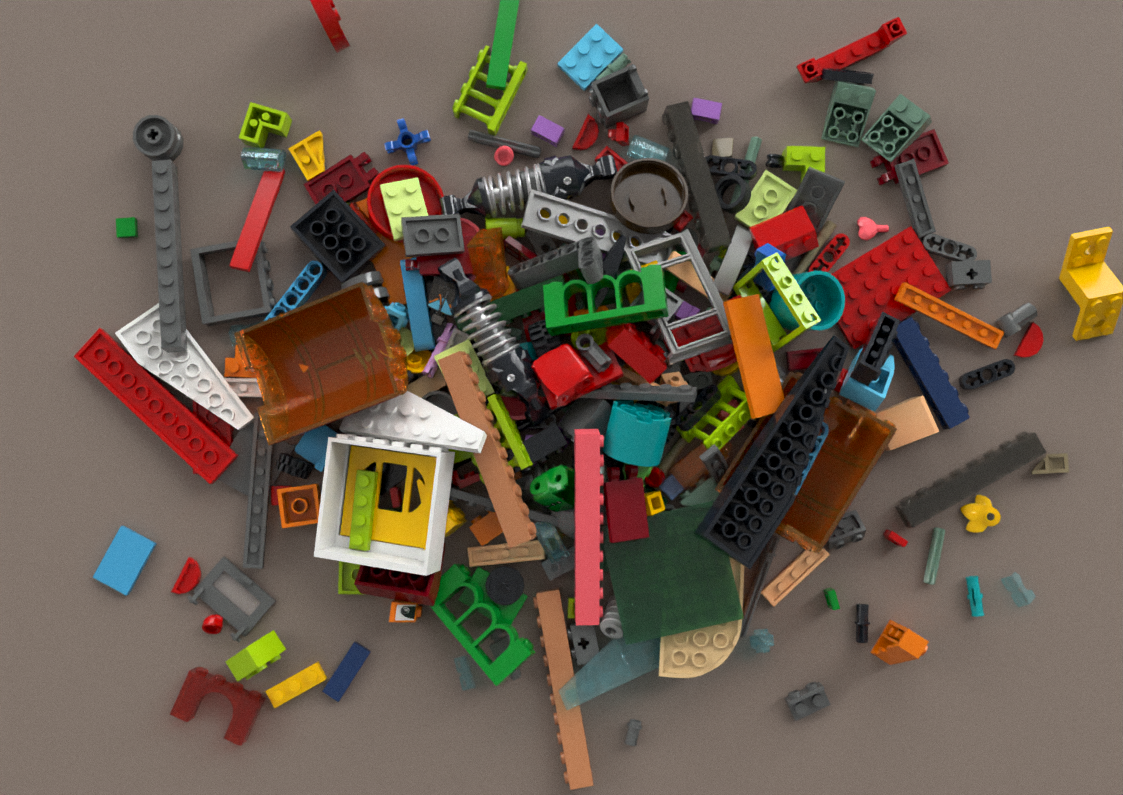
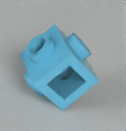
(398, 315)

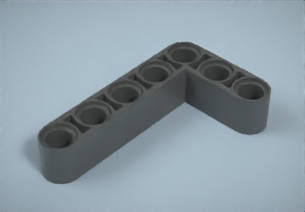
(580, 254)

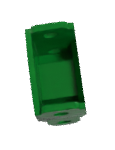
(553, 486)

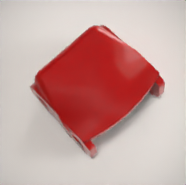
(563, 373)

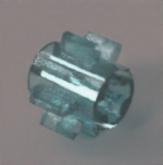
(761, 640)

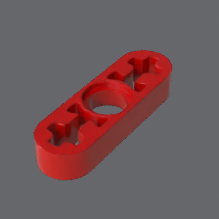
(832, 243)

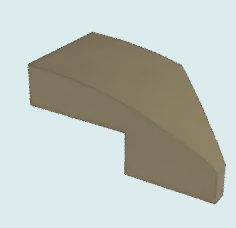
(1052, 464)

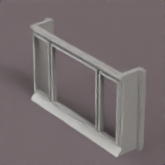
(703, 345)

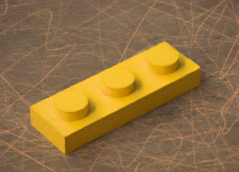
(296, 684)

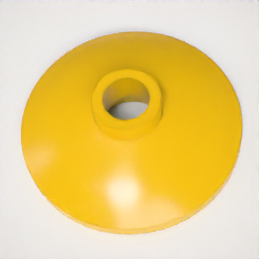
(417, 361)

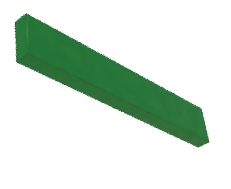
(502, 44)

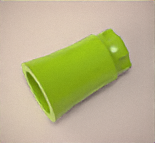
(510, 226)

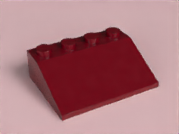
(399, 584)

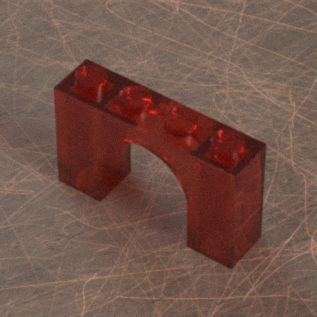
(245, 703)

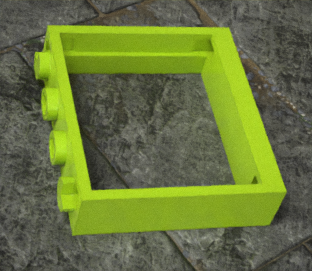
(790, 293)

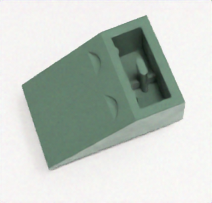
(847, 113)
(897, 128)

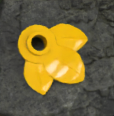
(978, 512)

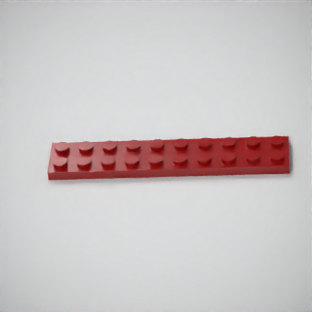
(156, 406)

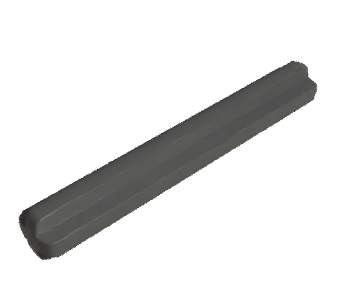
(495, 141)

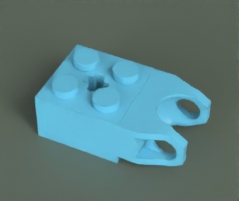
(873, 394)

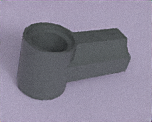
(1012, 322)
(593, 353)

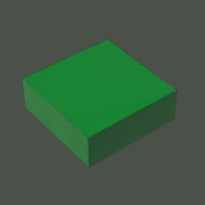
(126, 227)
(831, 598)

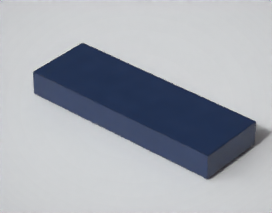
(346, 671)

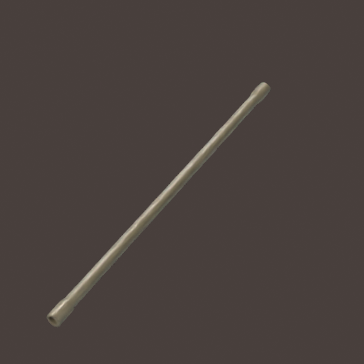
(823, 236)

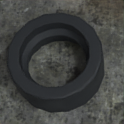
(742, 200)

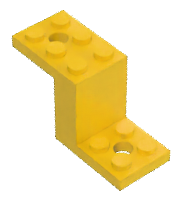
(1092, 283)

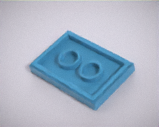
(124, 560)

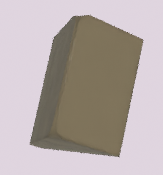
(722, 147)

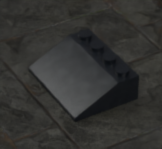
(338, 237)

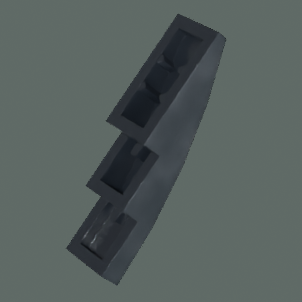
(610, 266)

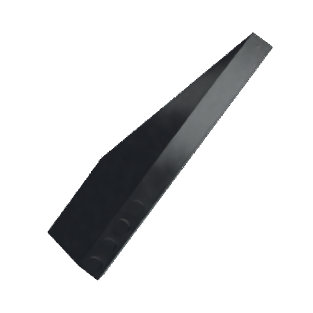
(772, 469)

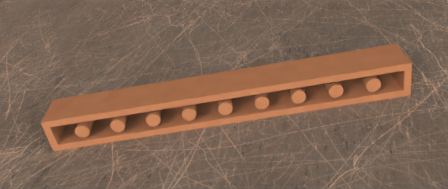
(492, 460)
(561, 671)

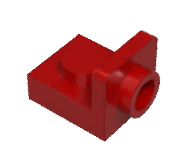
(470, 478)

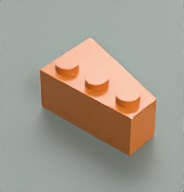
(899, 644)

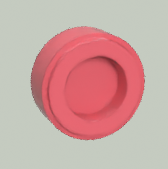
(504, 155)

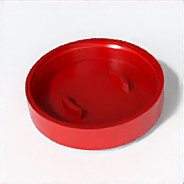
(330, 21)
(375, 205)

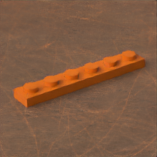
(949, 316)

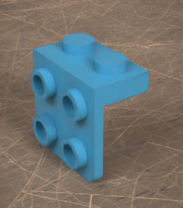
(314, 446)

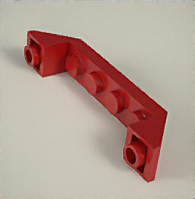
(855, 52)

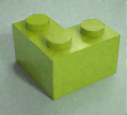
(262, 121)
(801, 157)
(255, 656)

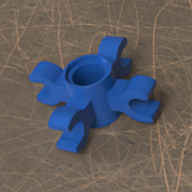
(393, 146)

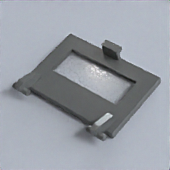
(233, 597)

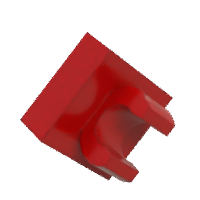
(620, 134)

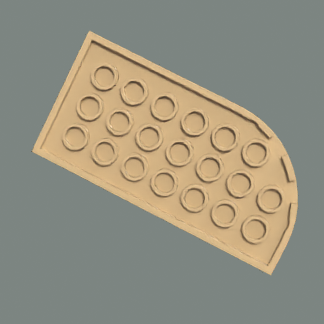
(701, 649)

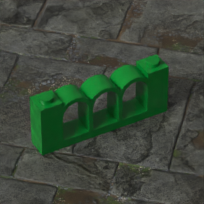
(557, 297)
(512, 658)

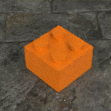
(299, 505)

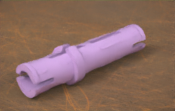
(442, 341)

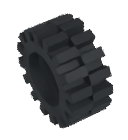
(294, 466)

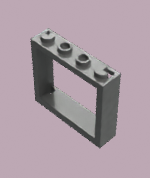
(203, 287)

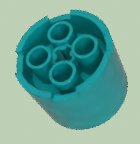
(822, 292)
(636, 433)

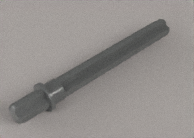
(758, 582)

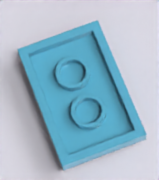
(590, 57)

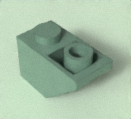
(700, 494)

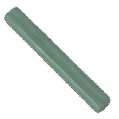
(751, 155)

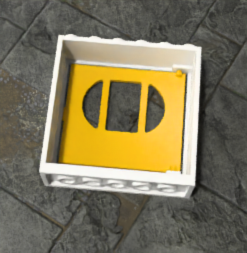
(419, 528)

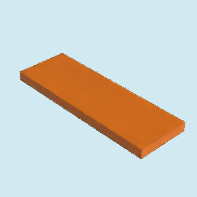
(388, 264)
(754, 355)

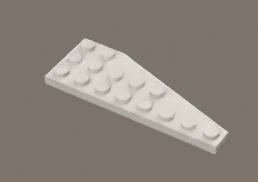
(186, 370)
(417, 422)

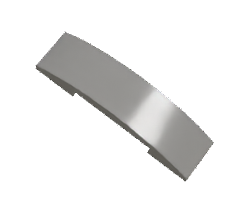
(733, 260)

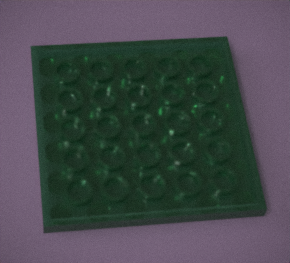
(671, 578)

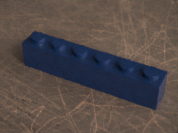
(929, 375)

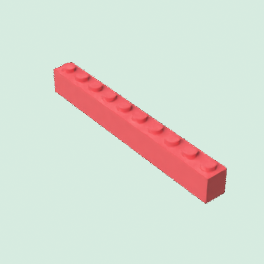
(587, 525)

